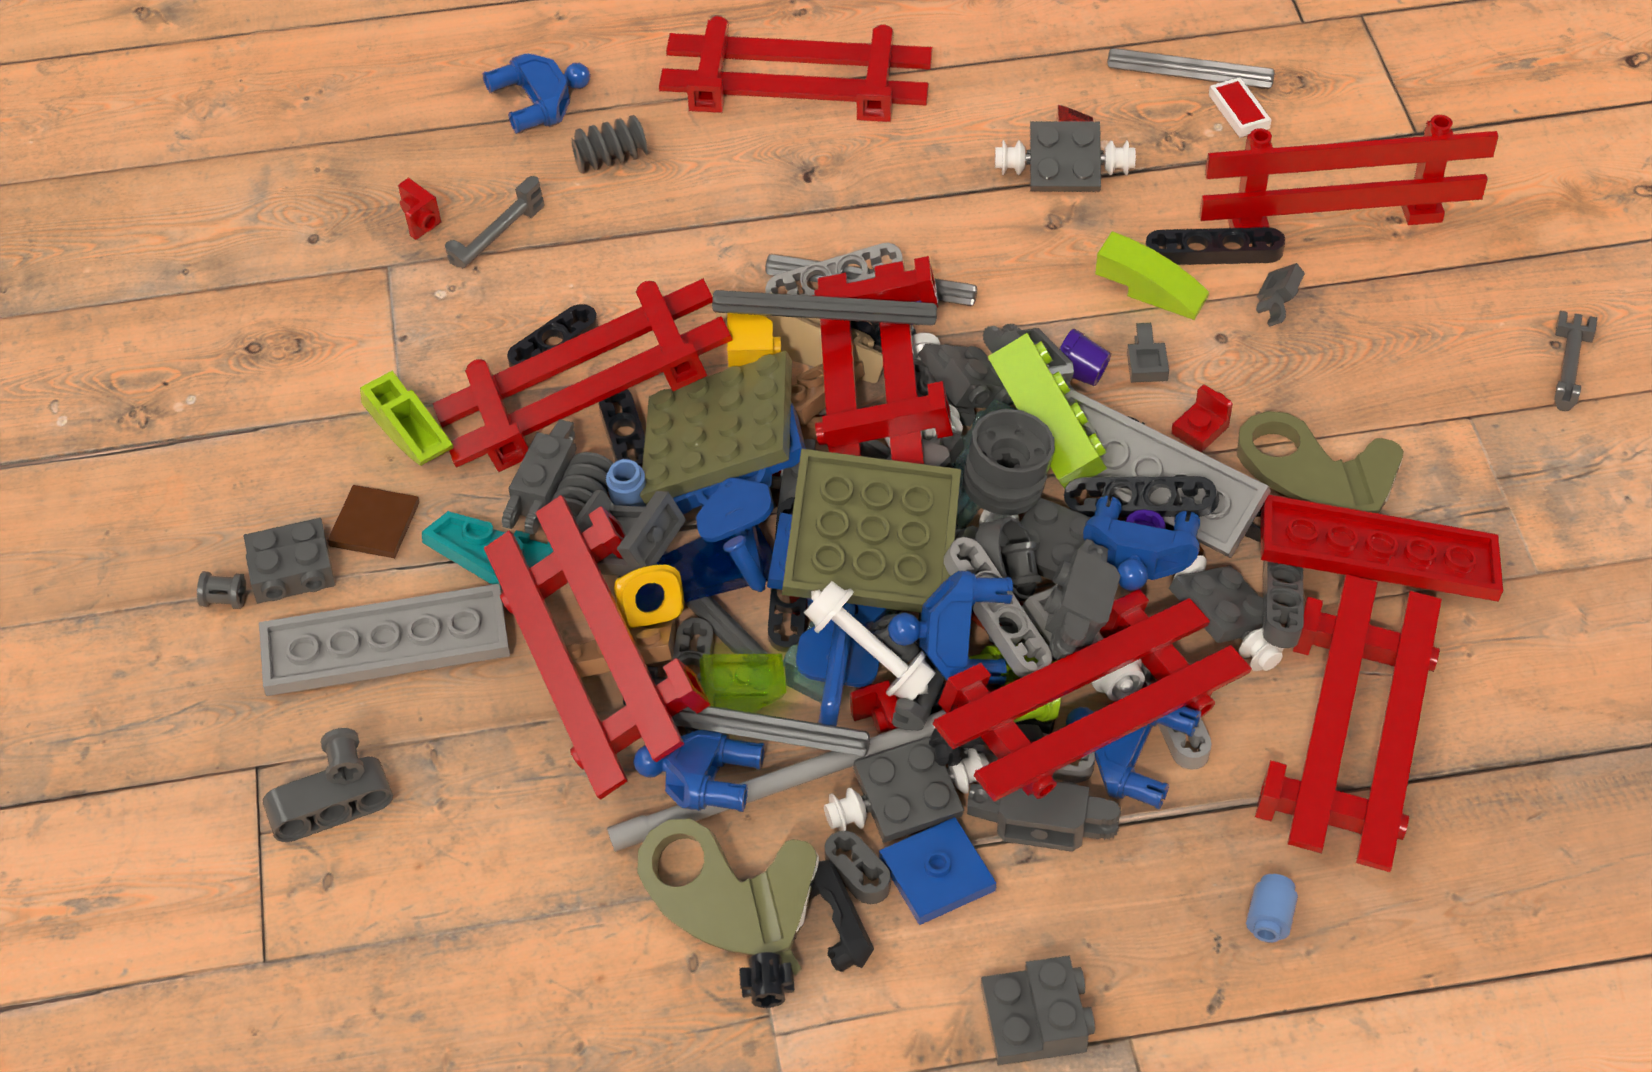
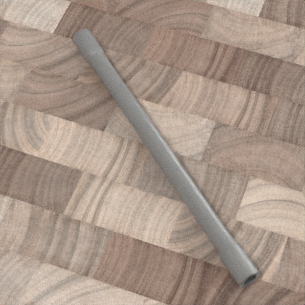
(636, 829)

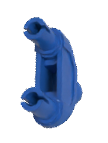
(542, 83)
(1142, 550)
(947, 622)
(1119, 758)
(694, 766)

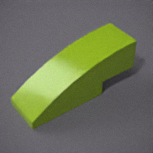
(1150, 276)
(404, 418)

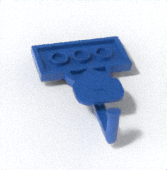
(739, 506)
(831, 653)

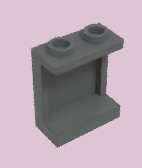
(646, 528)

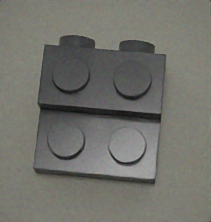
(965, 375)
(288, 560)
(1037, 1011)

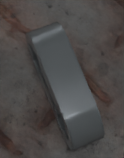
(863, 861)

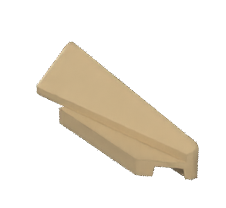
(803, 344)

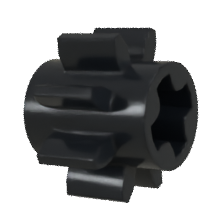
(766, 980)

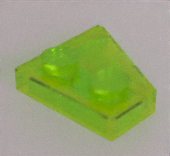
(742, 680)

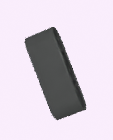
(318, 805)

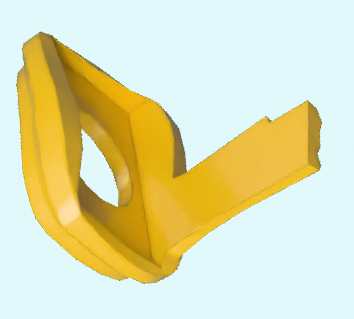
(629, 584)

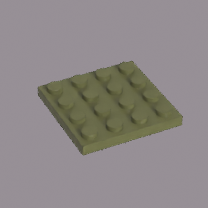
(718, 427)
(871, 529)

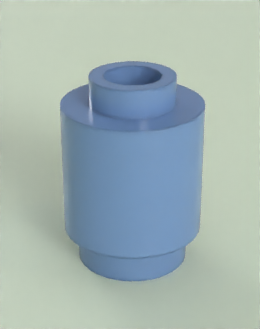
(625, 483)
(1272, 908)

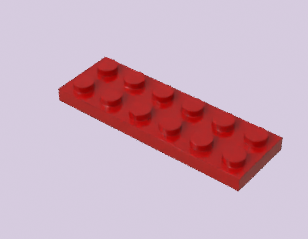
(1381, 547)

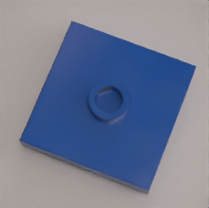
(937, 870)

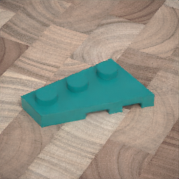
(464, 541)

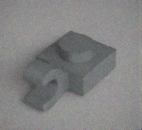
(1278, 289)
(1145, 358)

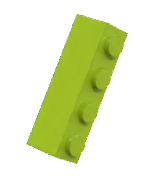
(1038, 392)

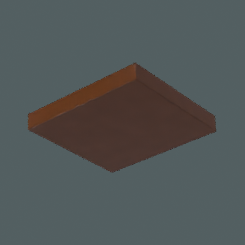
(373, 521)

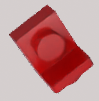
(419, 208)
(1204, 419)
(874, 702)

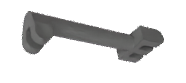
(528, 202)
(1567, 390)
(912, 714)

